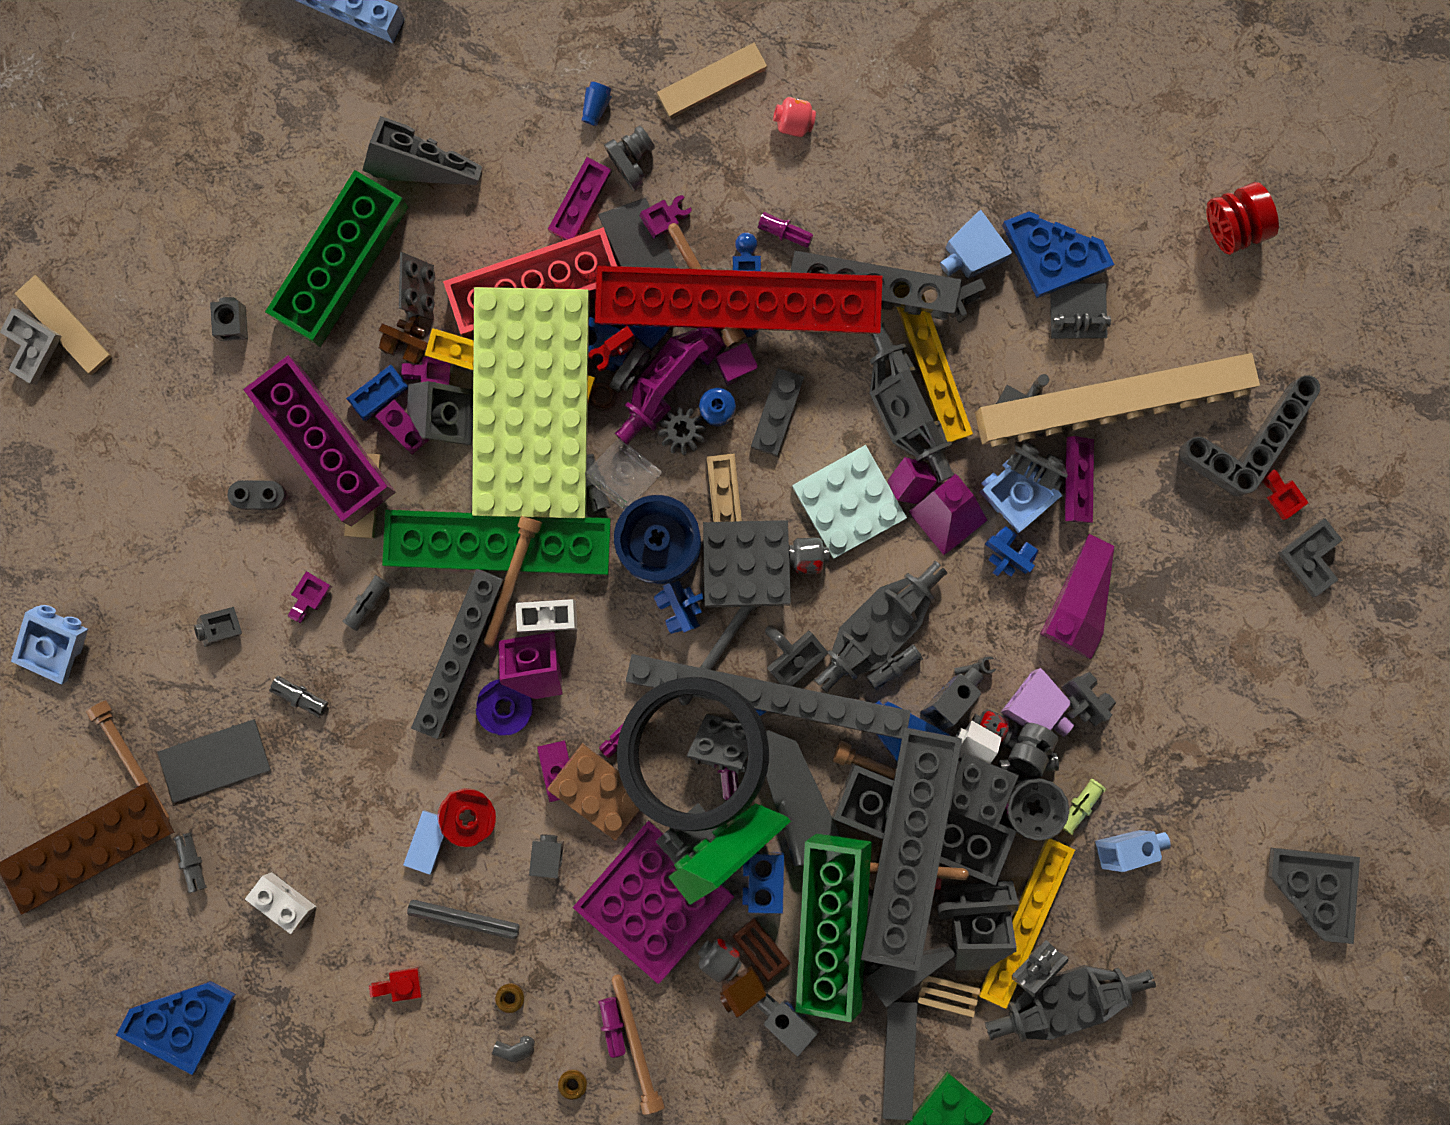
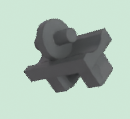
(1085, 702)
(1039, 968)

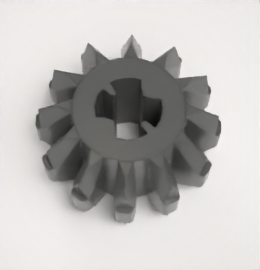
(671, 433)

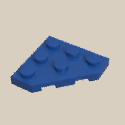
(1054, 253)
(179, 1024)

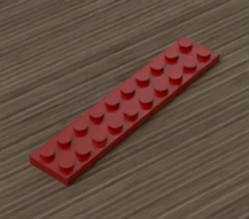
(738, 299)

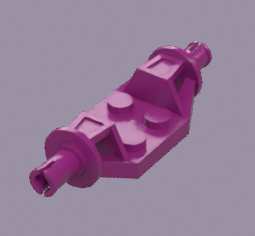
(661, 377)

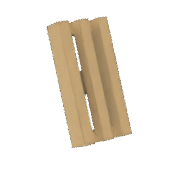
(972, 1001)

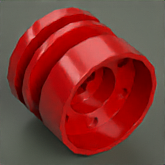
(1242, 218)

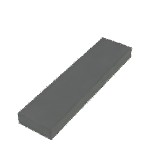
(899, 1060)

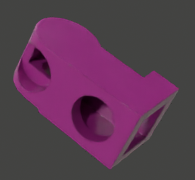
(401, 426)

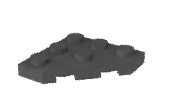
(1320, 889)

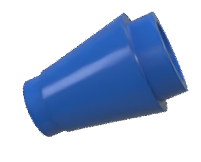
(595, 102)

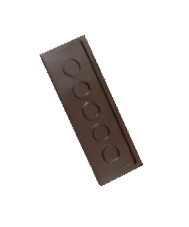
(85, 848)

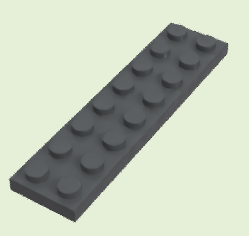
(911, 849)

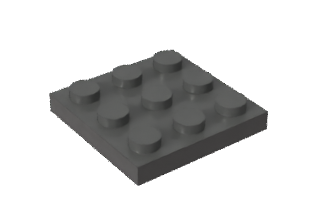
(746, 564)

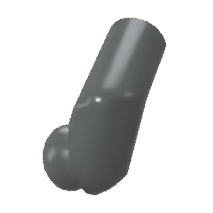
(516, 1052)

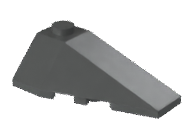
(402, 156)

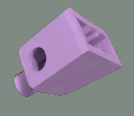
(1039, 703)

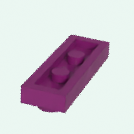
(580, 199)
(1079, 479)

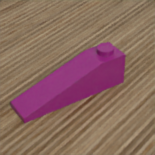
(1081, 606)

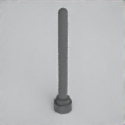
(722, 644)

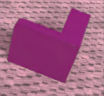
(736, 363)
(911, 481)

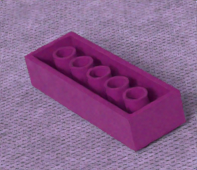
(319, 441)

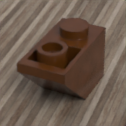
(742, 991)

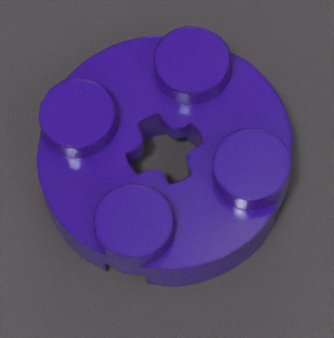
(498, 723)

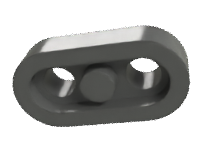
(631, 173)
(636, 359)
(255, 495)

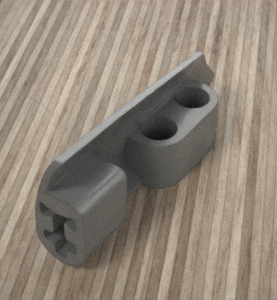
(796, 795)

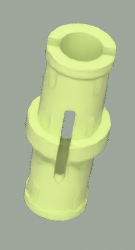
(1082, 805)

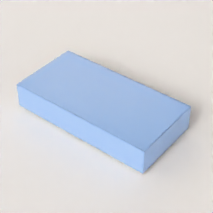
(425, 844)

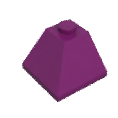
(949, 514)
(531, 665)

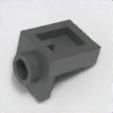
(969, 295)
(217, 626)

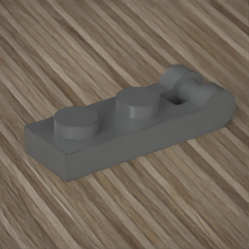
(976, 899)

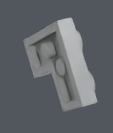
(36, 345)

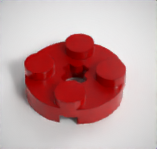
(475, 830)

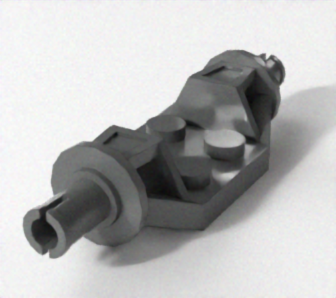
(904, 407)
(880, 626)
(1070, 1003)

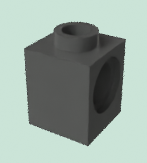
(237, 328)
(546, 856)

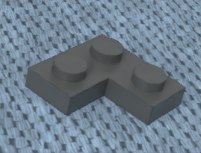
(1305, 555)

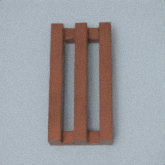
(746, 930)

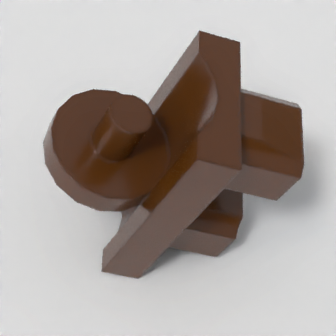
(392, 337)

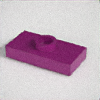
(552, 759)

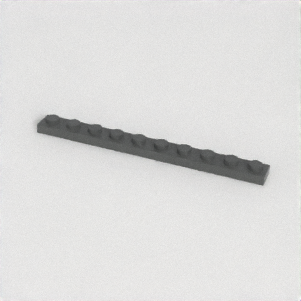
(780, 698)

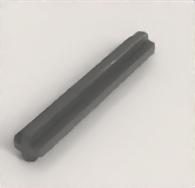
(463, 919)

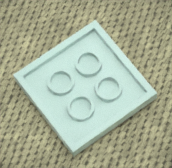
(849, 502)

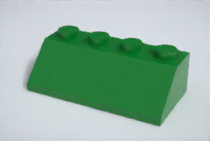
(726, 851)

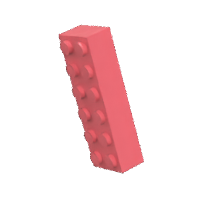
(557, 266)

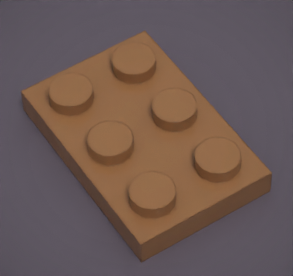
(595, 792)

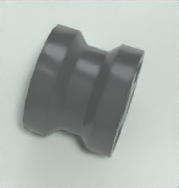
(638, 143)

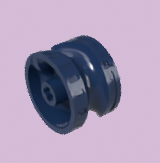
(647, 520)

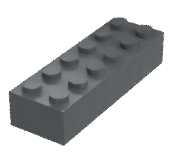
(965, 843)

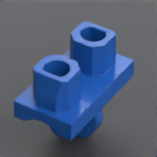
(1000, 545)
(684, 606)

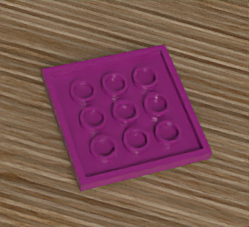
(644, 910)

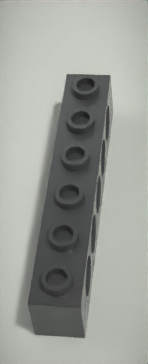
(946, 287)
(458, 655)

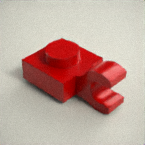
(618, 343)
(1285, 497)
(402, 985)

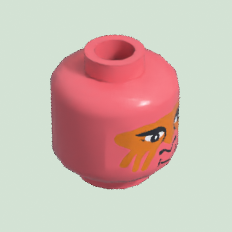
(794, 117)

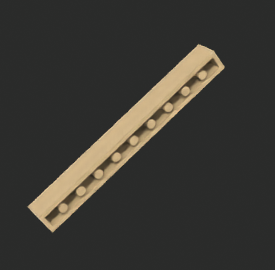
(1117, 399)

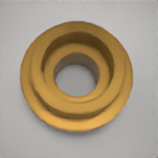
(505, 1006)
(568, 1092)

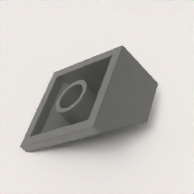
(441, 411)
(982, 940)

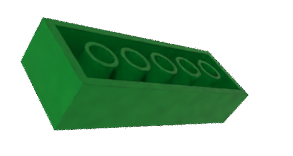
(337, 258)
(833, 927)

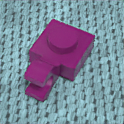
(430, 370)
(310, 593)

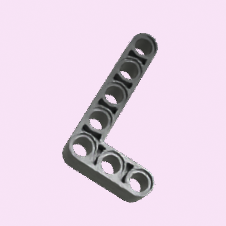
(1260, 443)

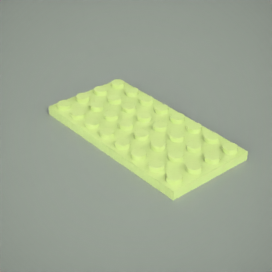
(530, 402)

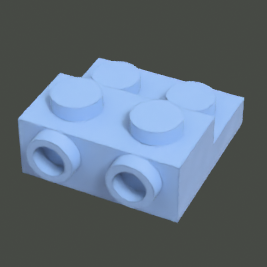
(1018, 497)
(49, 643)

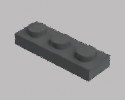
(777, 412)

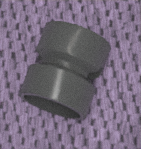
(1032, 750)

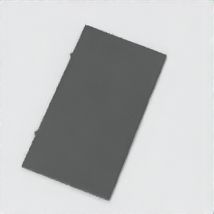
(632, 240)
(213, 760)

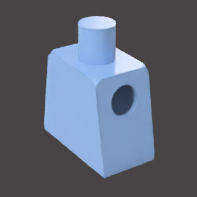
(975, 248)
(1131, 850)

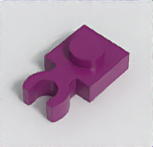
(660, 216)

